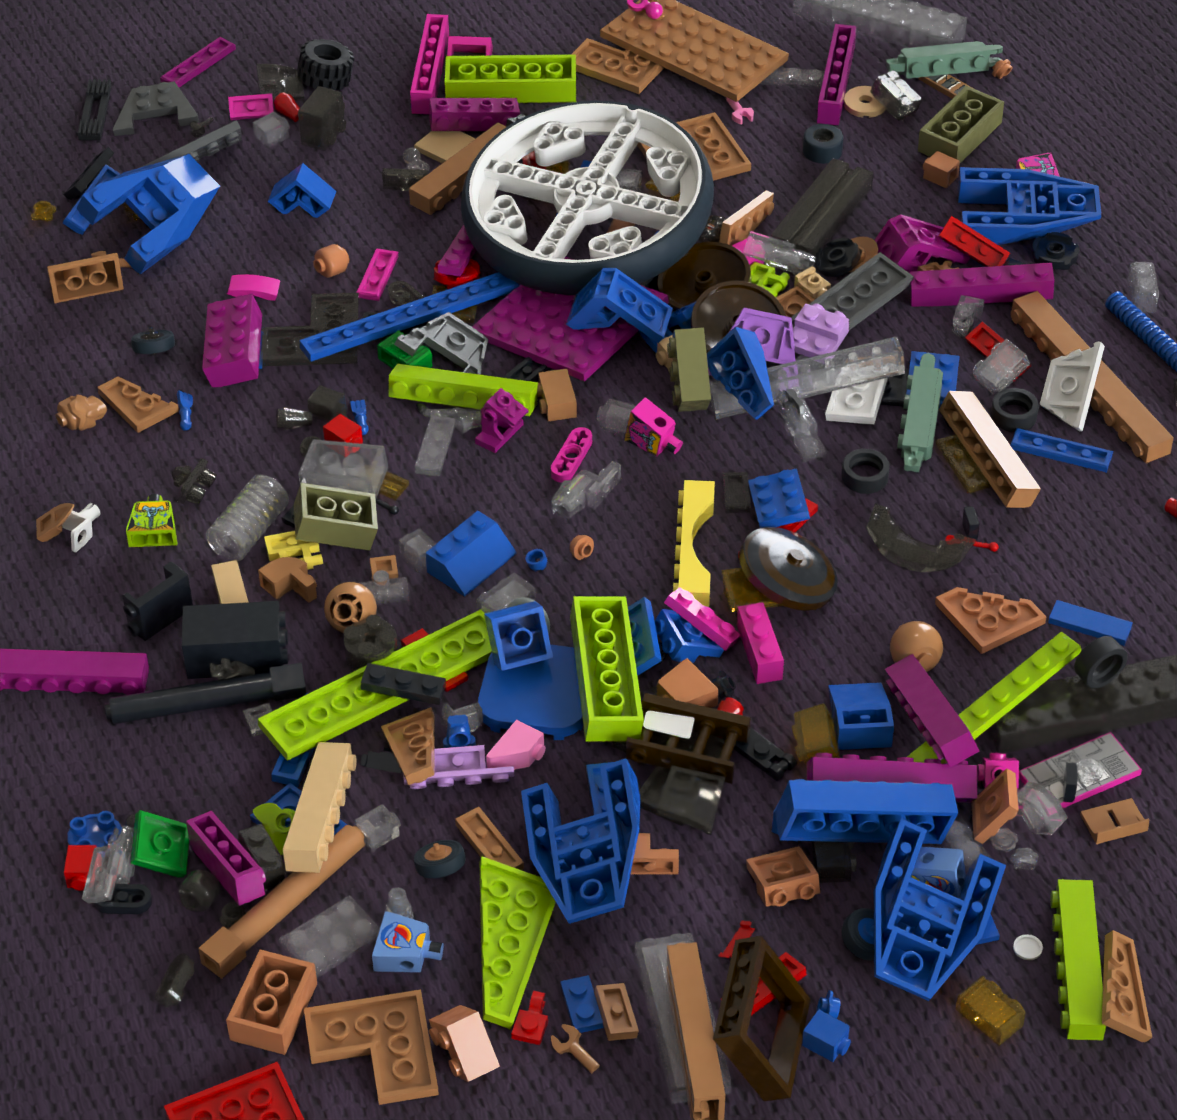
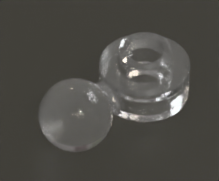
(412, 158)

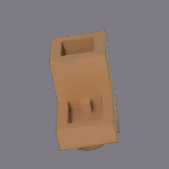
(288, 574)

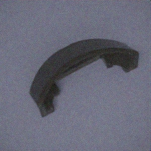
(912, 553)

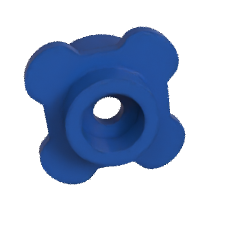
(829, 1004)

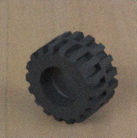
(325, 64)

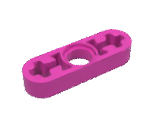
(571, 446)

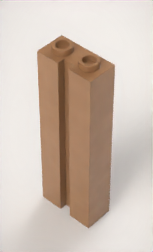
(694, 1033)

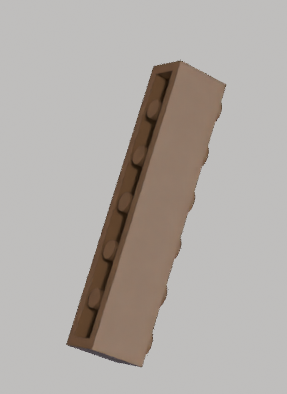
(448, 179)
(989, 449)

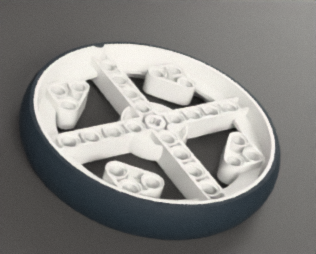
(586, 195)

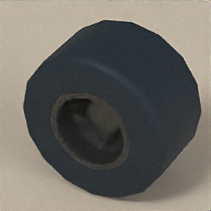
(822, 143)

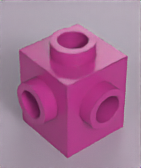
(996, 761)

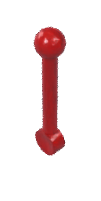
(993, 546)

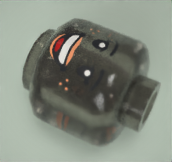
(712, 229)

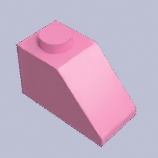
(517, 747)

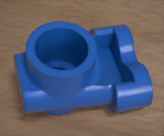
(458, 732)

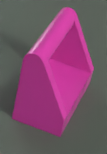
(469, 44)

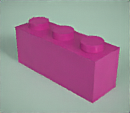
(760, 643)

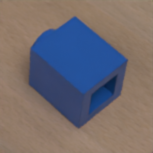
(826, 1036)

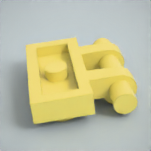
(286, 546)

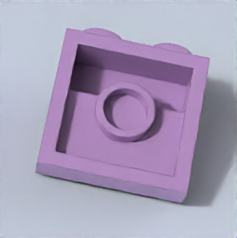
(819, 330)

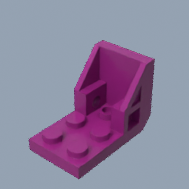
(906, 236)

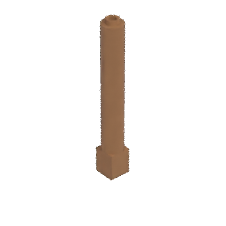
(230, 945)

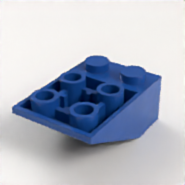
(861, 716)

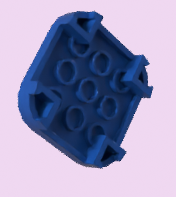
(536, 694)

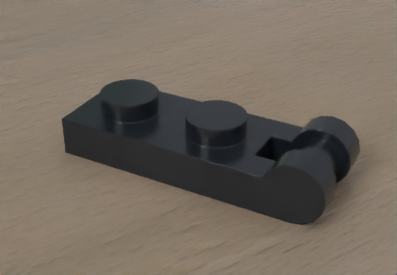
(763, 753)

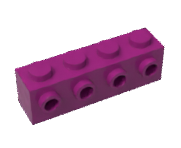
(470, 113)
(226, 858)

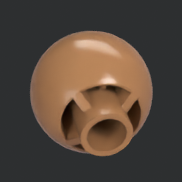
(348, 604)
(917, 639)

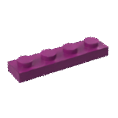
(457, 255)

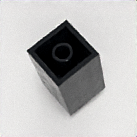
(234, 632)

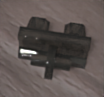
(189, 481)

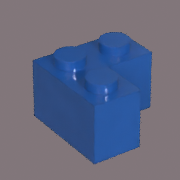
(303, 189)

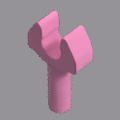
(739, 112)

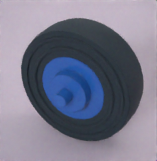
(859, 933)

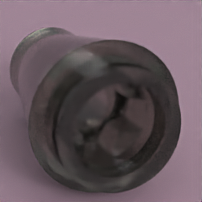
(292, 418)

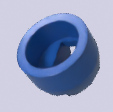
(531, 560)

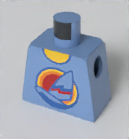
(941, 869)
(403, 945)

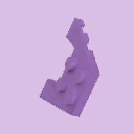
(773, 333)

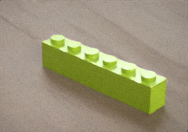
(456, 387)
(1079, 959)

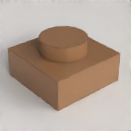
(385, 563)

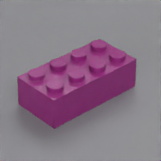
(232, 341)

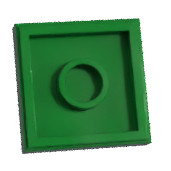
(160, 844)

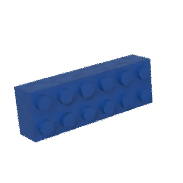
(863, 810)

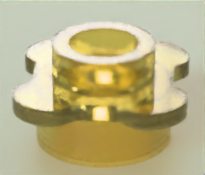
(43, 210)

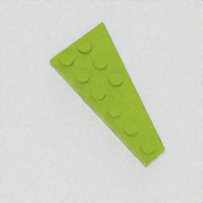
(513, 924)

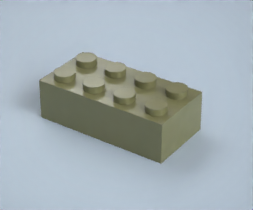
(961, 124)

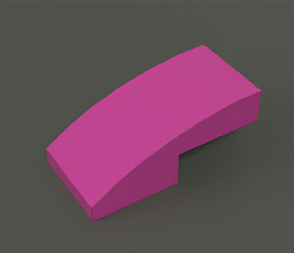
(254, 284)

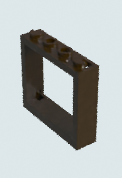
(749, 961)

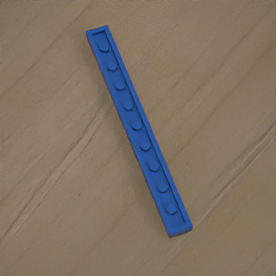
(406, 316)

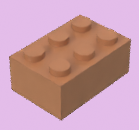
(272, 1002)

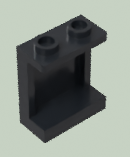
(159, 605)

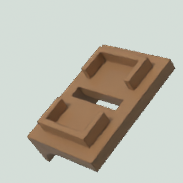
(1124, 812)

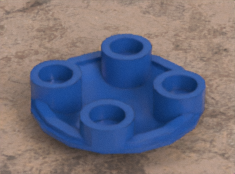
(92, 829)

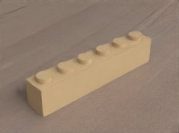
(319, 807)

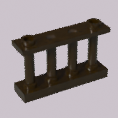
(706, 722)

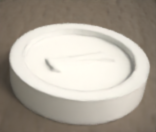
(1027, 947)

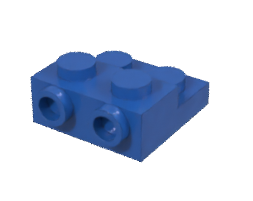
(682, 638)

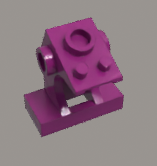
(500, 411)

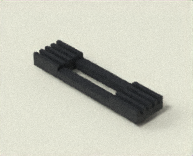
(95, 90)

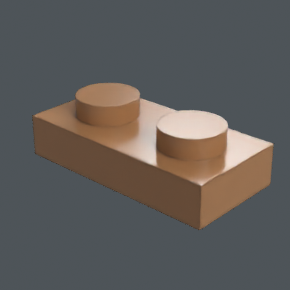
(616, 1011)

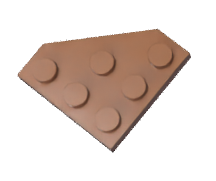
(989, 618)

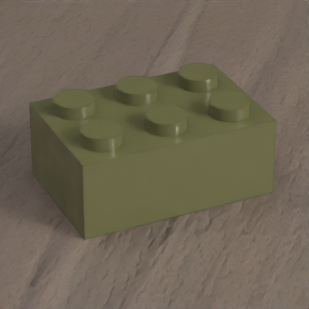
(689, 369)
(335, 516)

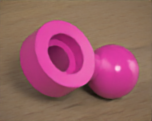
(653, 9)

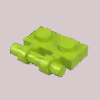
(765, 275)

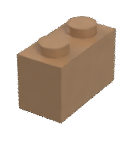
(557, 395)

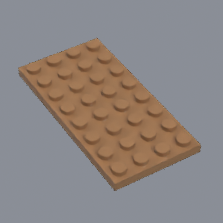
(697, 47)

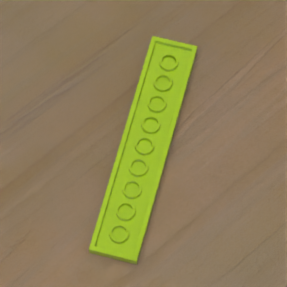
(343, 703)

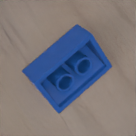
(469, 554)

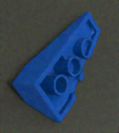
(742, 369)

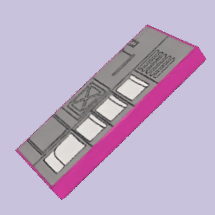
(1106, 749)

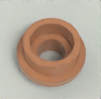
(1002, 68)
(581, 546)

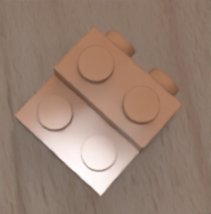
(784, 876)

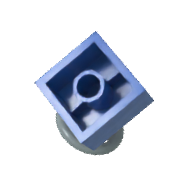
(519, 634)

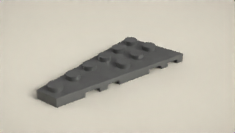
(208, 144)

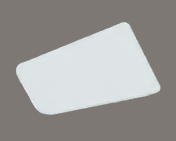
(669, 723)

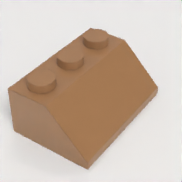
(85, 278)

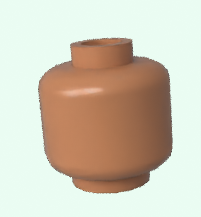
(331, 260)

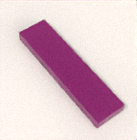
(199, 62)

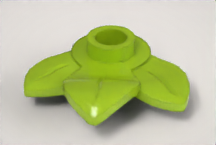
(274, 822)

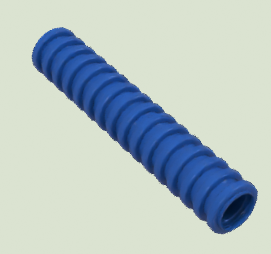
(1143, 328)

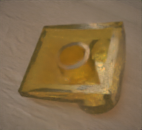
(741, 591)

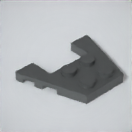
(154, 102)
(451, 339)

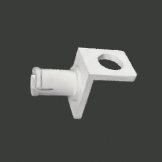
(81, 524)

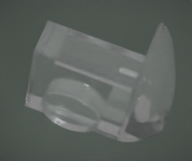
(472, 711)

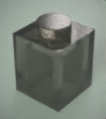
(327, 404)

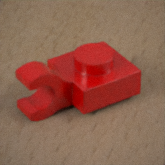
(531, 1024)

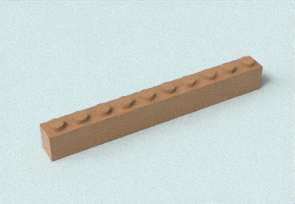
(1110, 396)

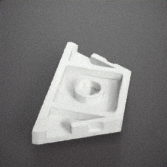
(1071, 385)

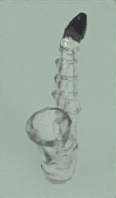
(464, 418)

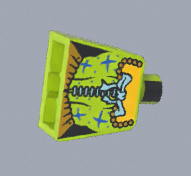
(151, 523)

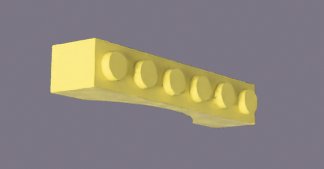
(697, 508)

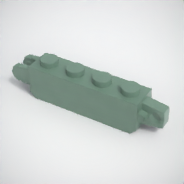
(944, 59)
(921, 413)

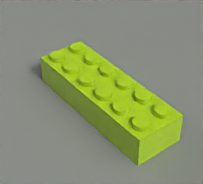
(512, 76)
(606, 669)

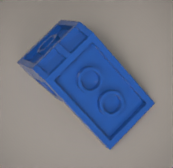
(624, 299)

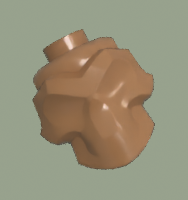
(80, 412)

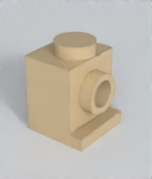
(812, 282)

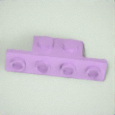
(465, 765)

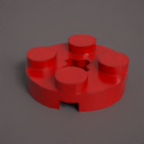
(470, 273)

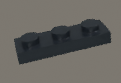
(89, 174)
(403, 683)

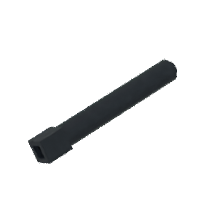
(278, 684)

